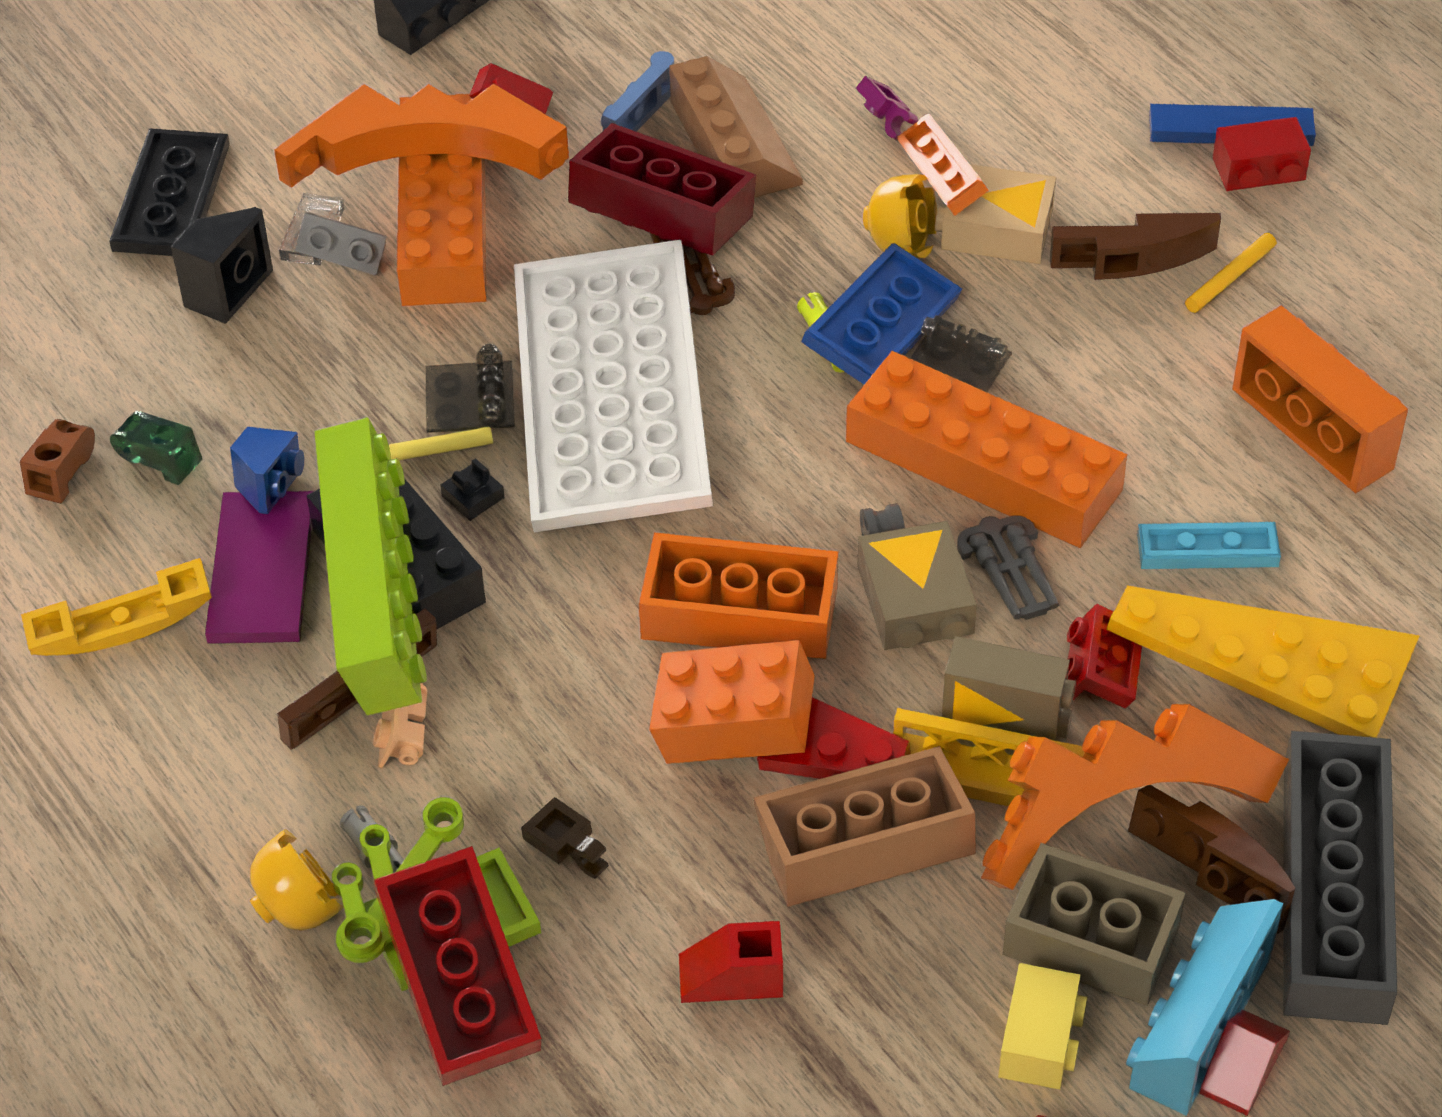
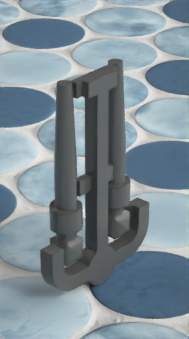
(1020, 533)

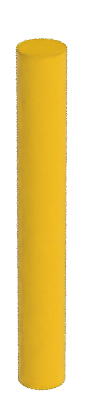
(1230, 272)

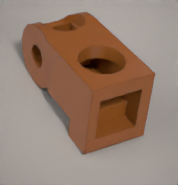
(55, 459)

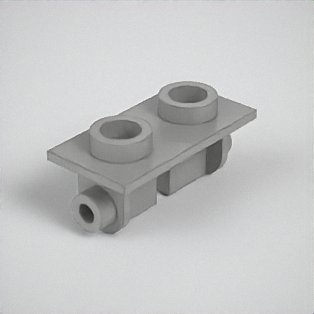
(341, 243)

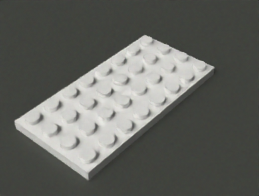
(610, 387)

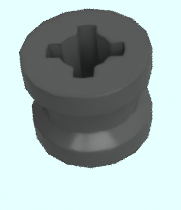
(881, 521)

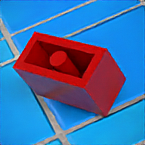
(1261, 153)

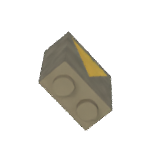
(916, 585)
(1008, 689)

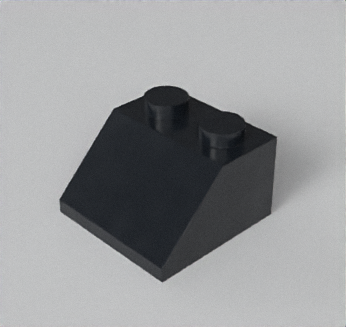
(222, 262)

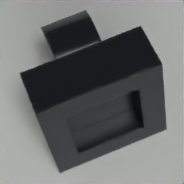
(472, 490)

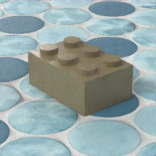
(1094, 923)

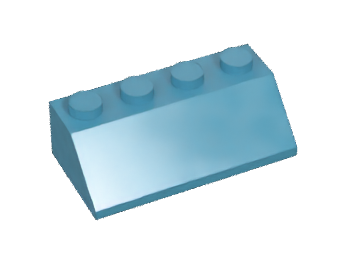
(1205, 996)

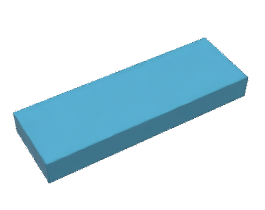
(1208, 545)

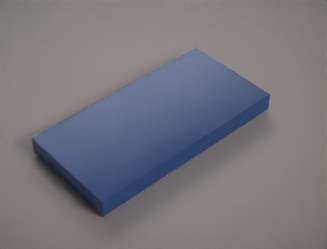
(880, 313)

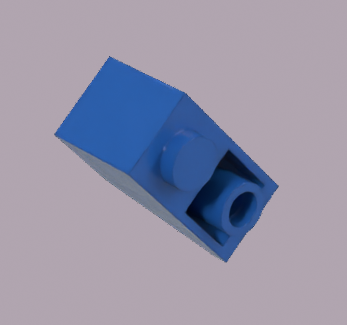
(265, 465)

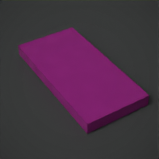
(259, 571)

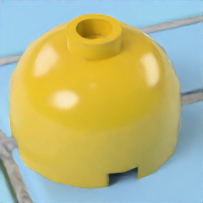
(902, 214)
(291, 886)

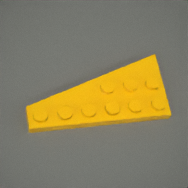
(1303, 664)

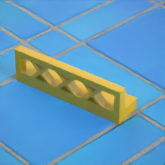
(979, 769)

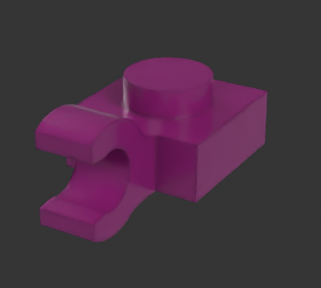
(885, 103)

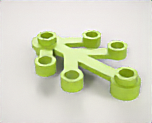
(372, 923)

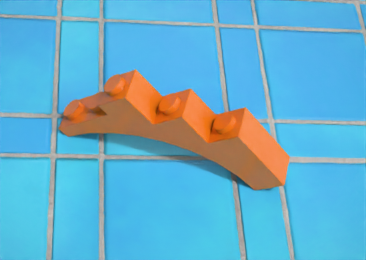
(1116, 759)

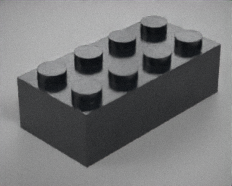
(443, 570)

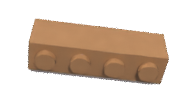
(730, 123)
(865, 826)

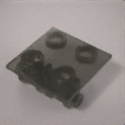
(968, 357)
(470, 393)

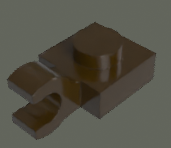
(564, 832)

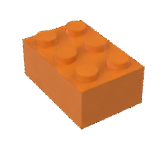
(732, 702)

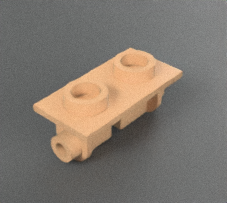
(400, 737)

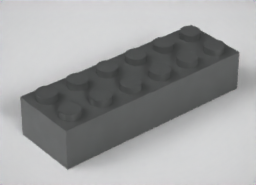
(1342, 866)

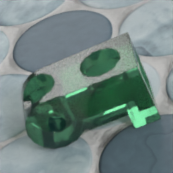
(158, 445)

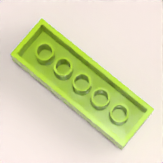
(369, 567)

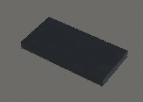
(168, 189)

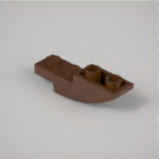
(1126, 251)
(1206, 841)

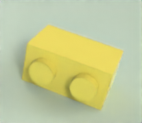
(1040, 1026)

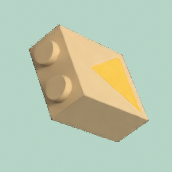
(1006, 220)

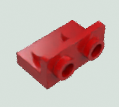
(1101, 659)

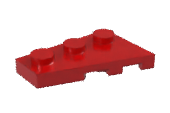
(836, 745)

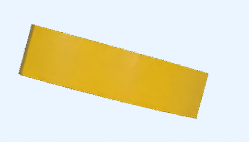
(119, 619)

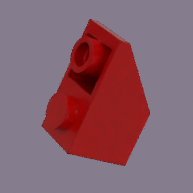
(734, 964)

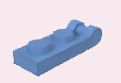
(642, 96)

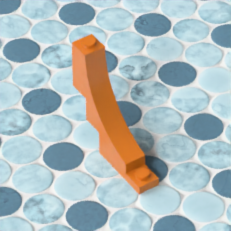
(374, 129)

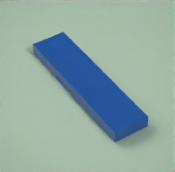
(1200, 122)

